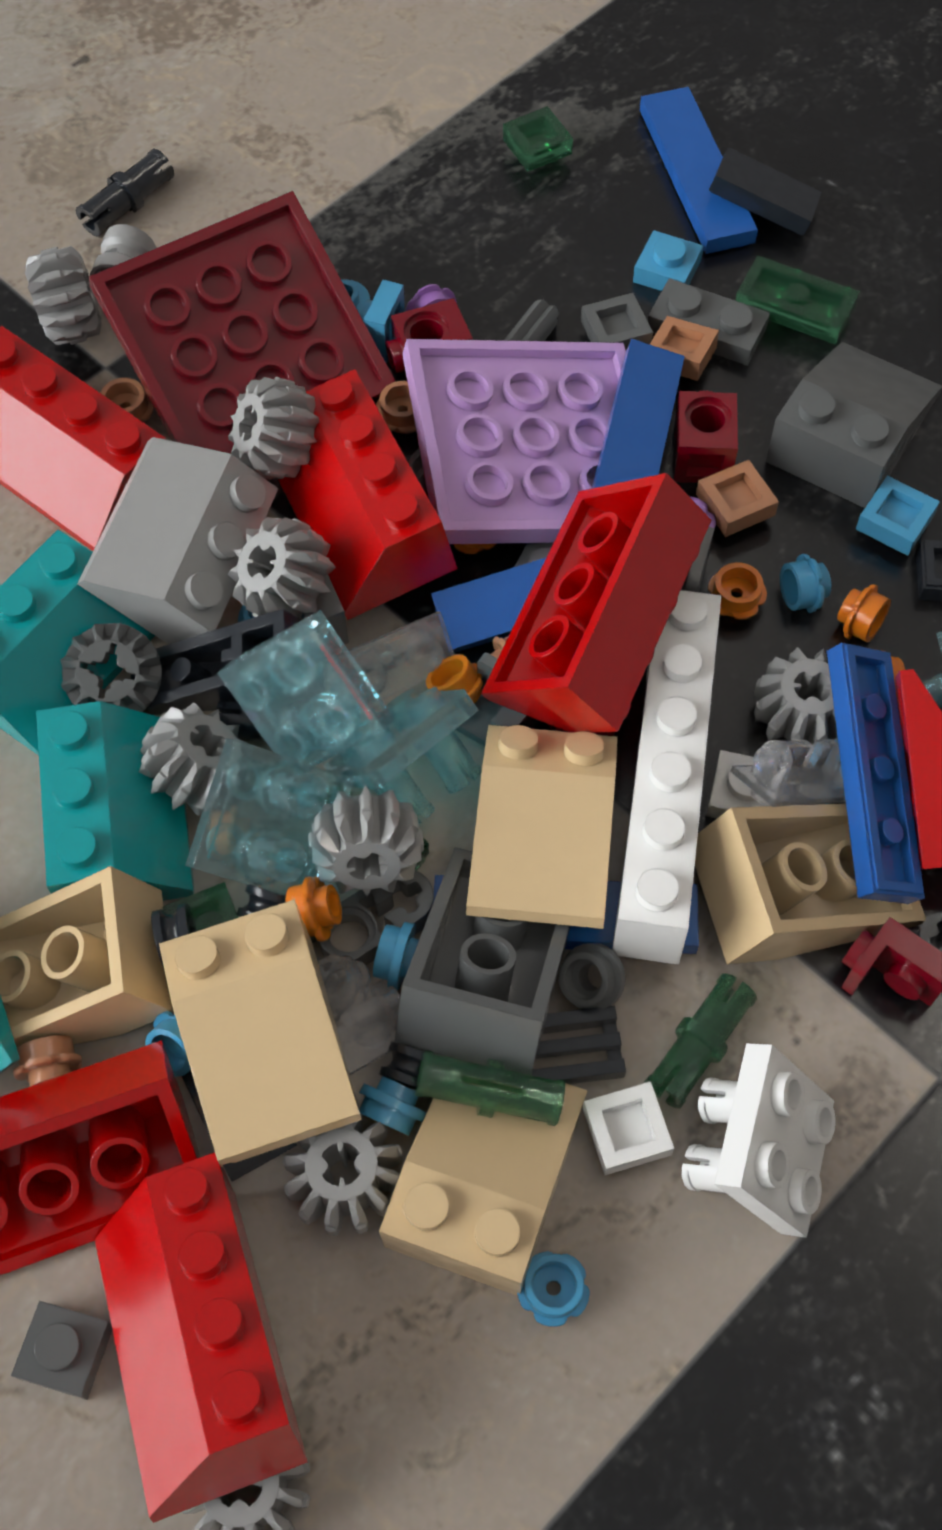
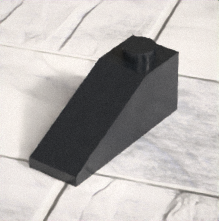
(193, 663)

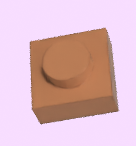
(690, 340)
(737, 497)

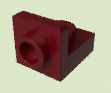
(905, 959)

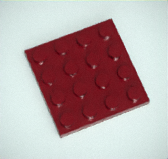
(233, 309)

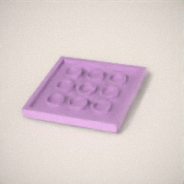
(509, 431)

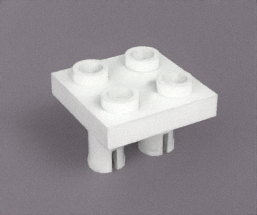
(770, 1143)

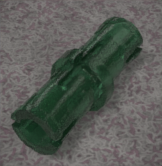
(701, 1040)
(490, 1088)

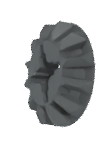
(134, 654)

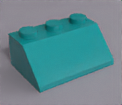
(38, 619)
(100, 804)

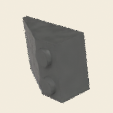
(850, 422)
(479, 981)

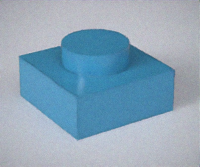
(665, 259)
(377, 313)
(897, 515)

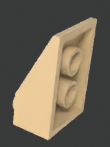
(543, 827)
(786, 883)
(83, 961)
(259, 1032)
(479, 1190)

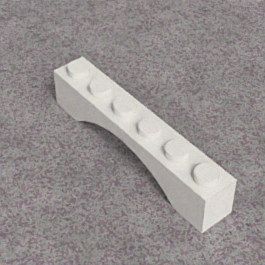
(668, 785)

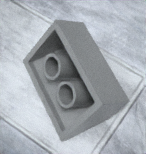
(175, 538)

